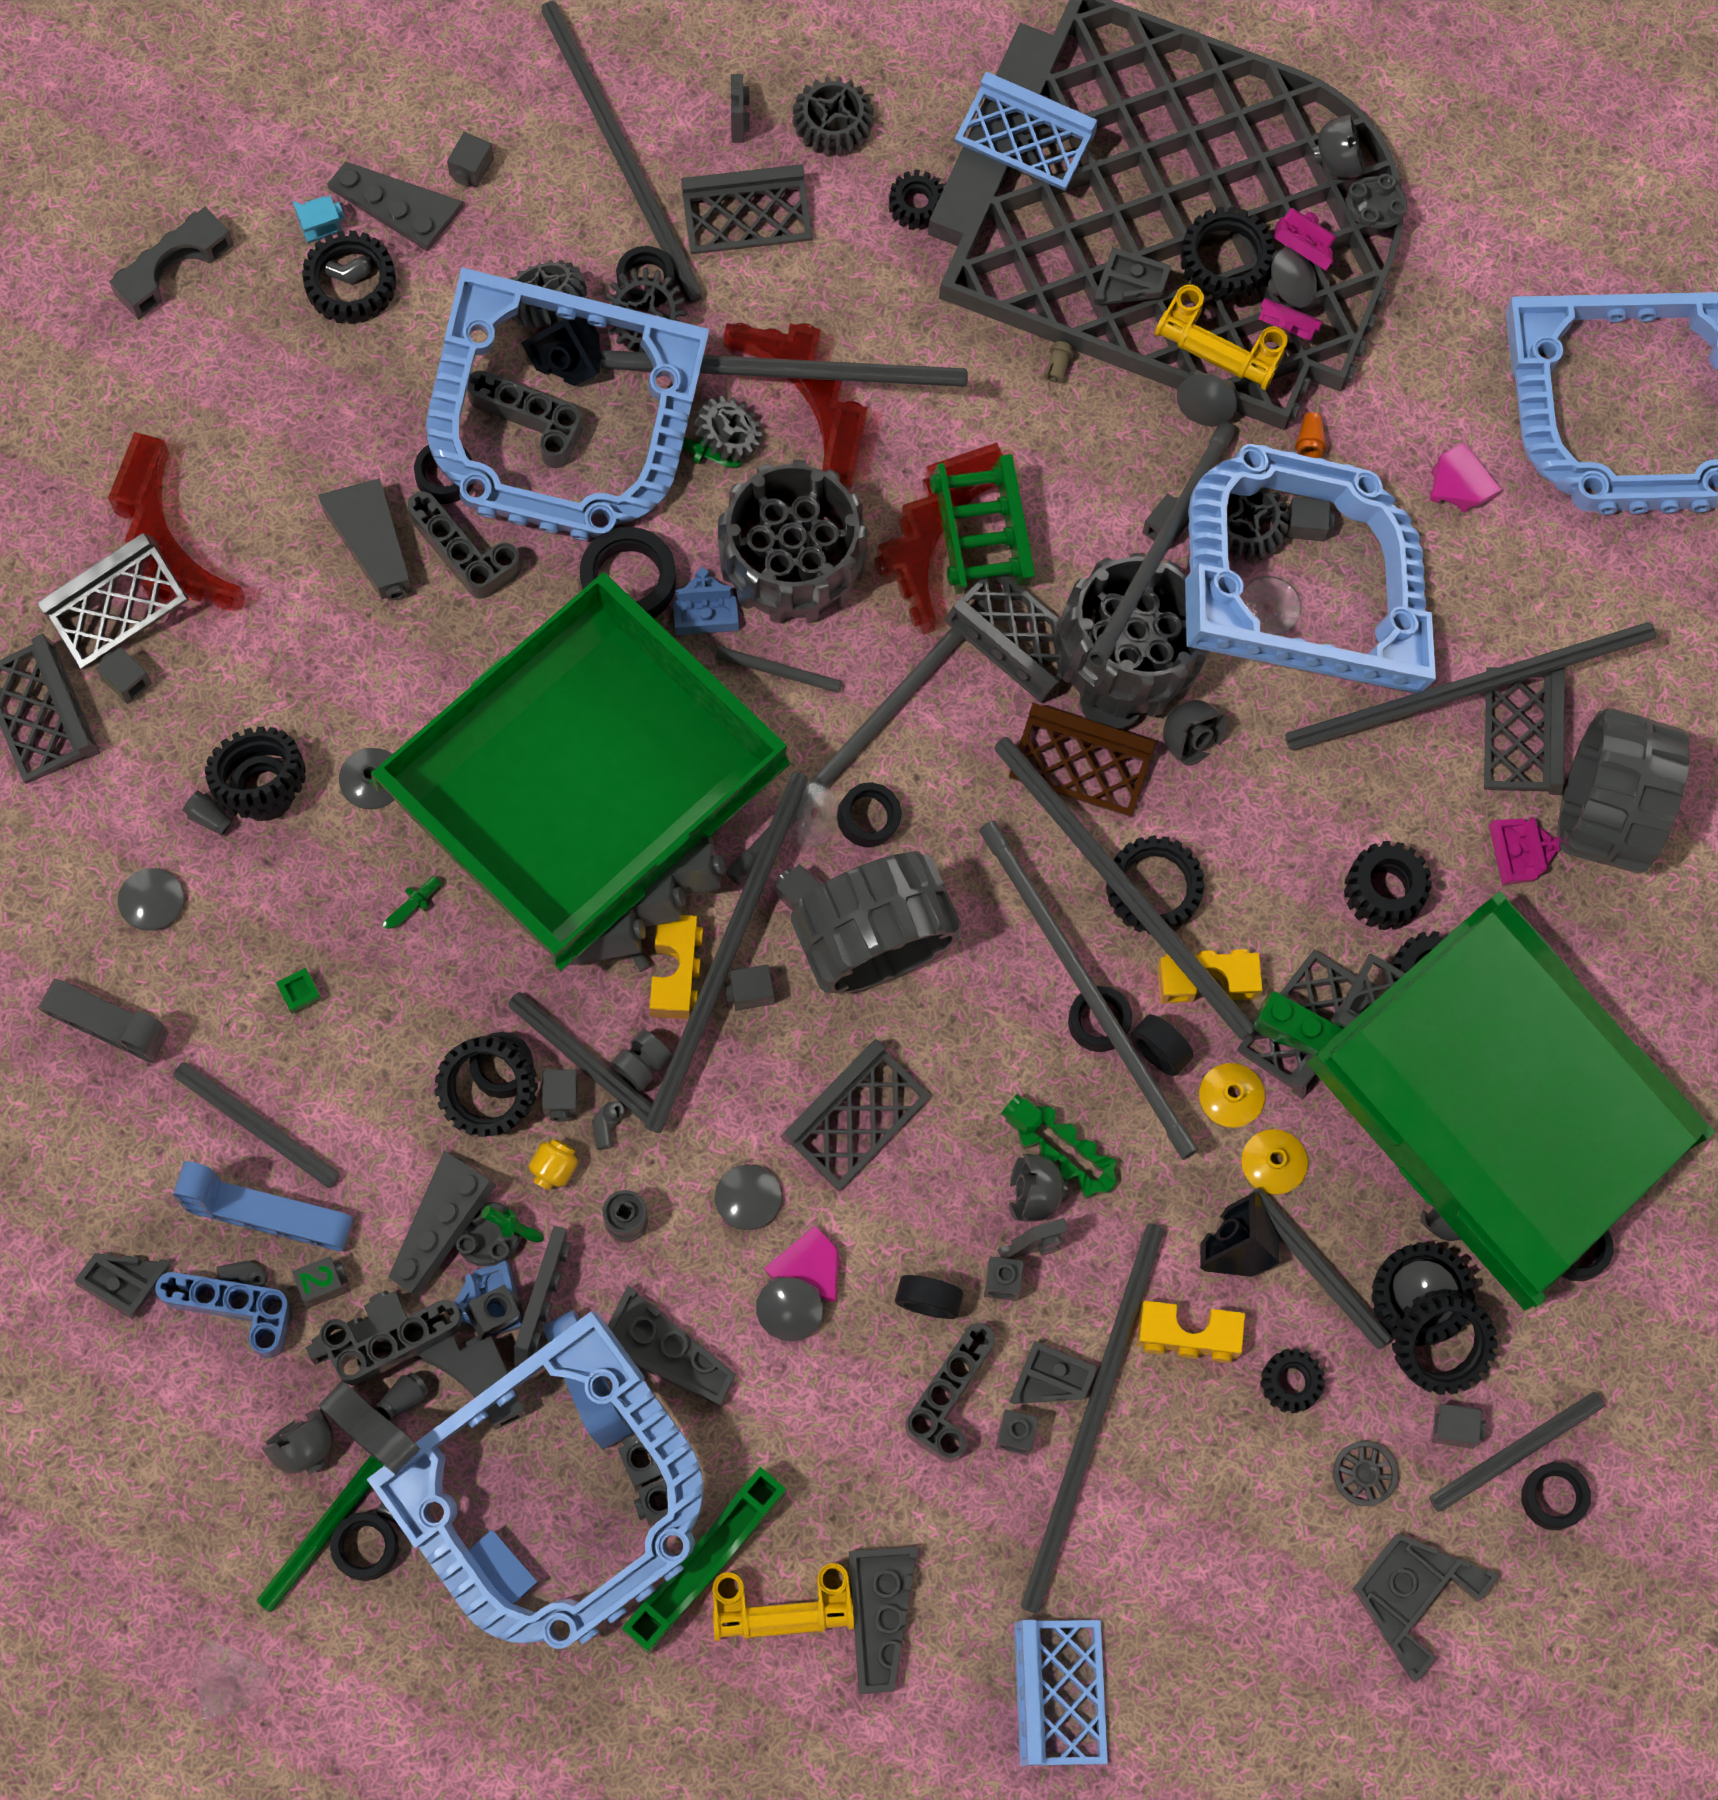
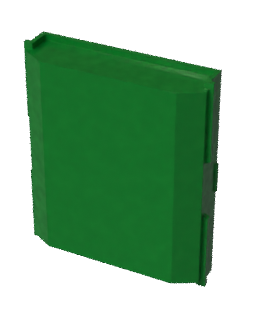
(582, 768)
(1510, 1099)

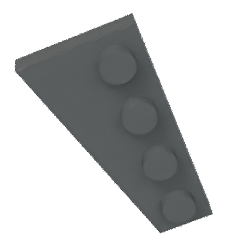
(402, 206)
(442, 1217)
(539, 1305)
(667, 1350)
(880, 1605)

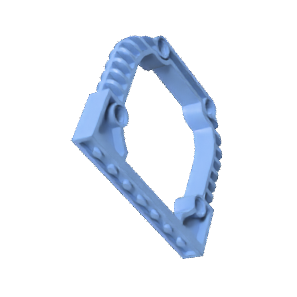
(485, 303)
(1536, 328)
(1224, 624)
(580, 1354)

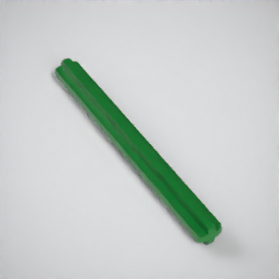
(318, 1536)

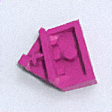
(1306, 237)
(1289, 319)
(1462, 479)
(1521, 849)
(811, 1260)

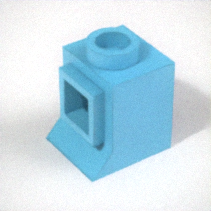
(319, 218)

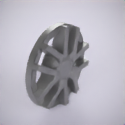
(1365, 1473)

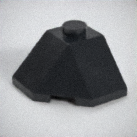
(566, 350)
(1243, 1242)

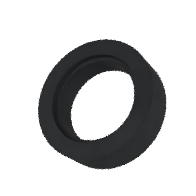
(640, 541)

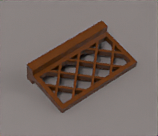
(1099, 737)

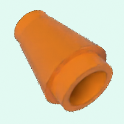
(1311, 436)

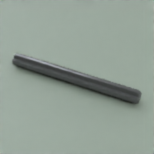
(580, 1056)
(256, 1125)
(1324, 1274)
(1516, 1451)

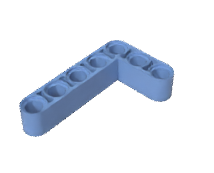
(206, 1195)

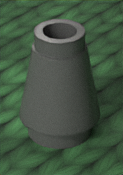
(206, 812)
(403, 1396)

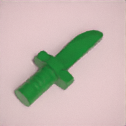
(701, 452)
(415, 900)
(509, 1225)

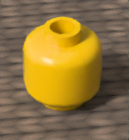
(553, 1164)

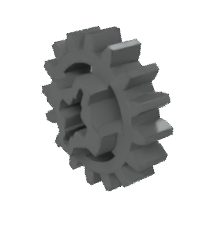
(728, 429)

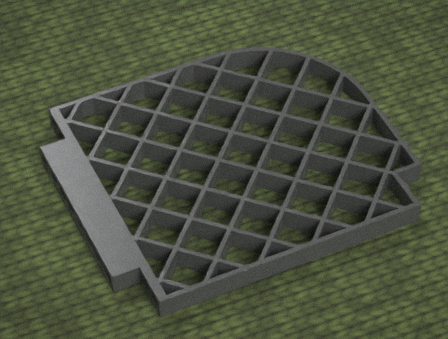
(978, 180)

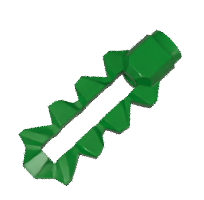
(1028, 1117)

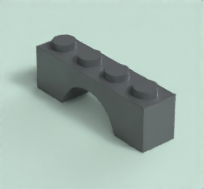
(198, 238)

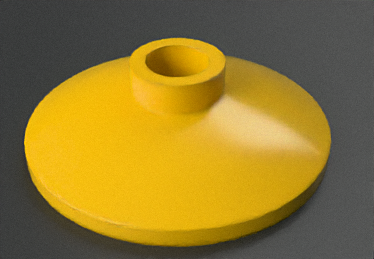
(1221, 1106)
(1271, 1177)

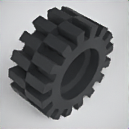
(912, 184)
(1311, 1372)

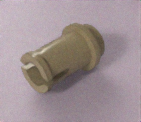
(1057, 365)

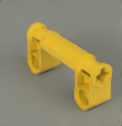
(1179, 326)
(782, 1618)

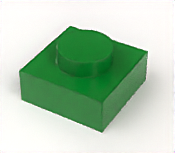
(298, 990)

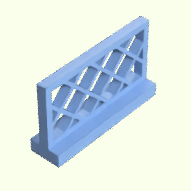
(1038, 108)
(1031, 1686)

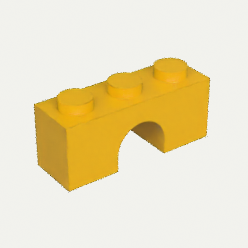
(1236, 971)
(674, 994)
(1161, 1332)

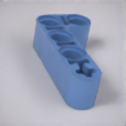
(223, 1305)
(601, 1420)

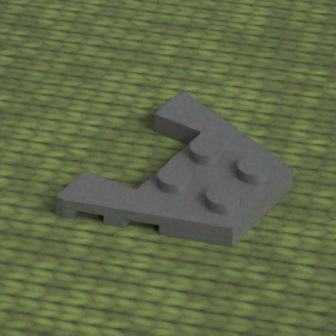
(1404, 1584)

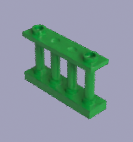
(1007, 505)

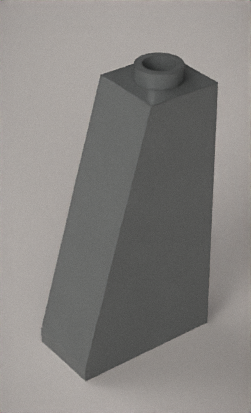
(367, 530)

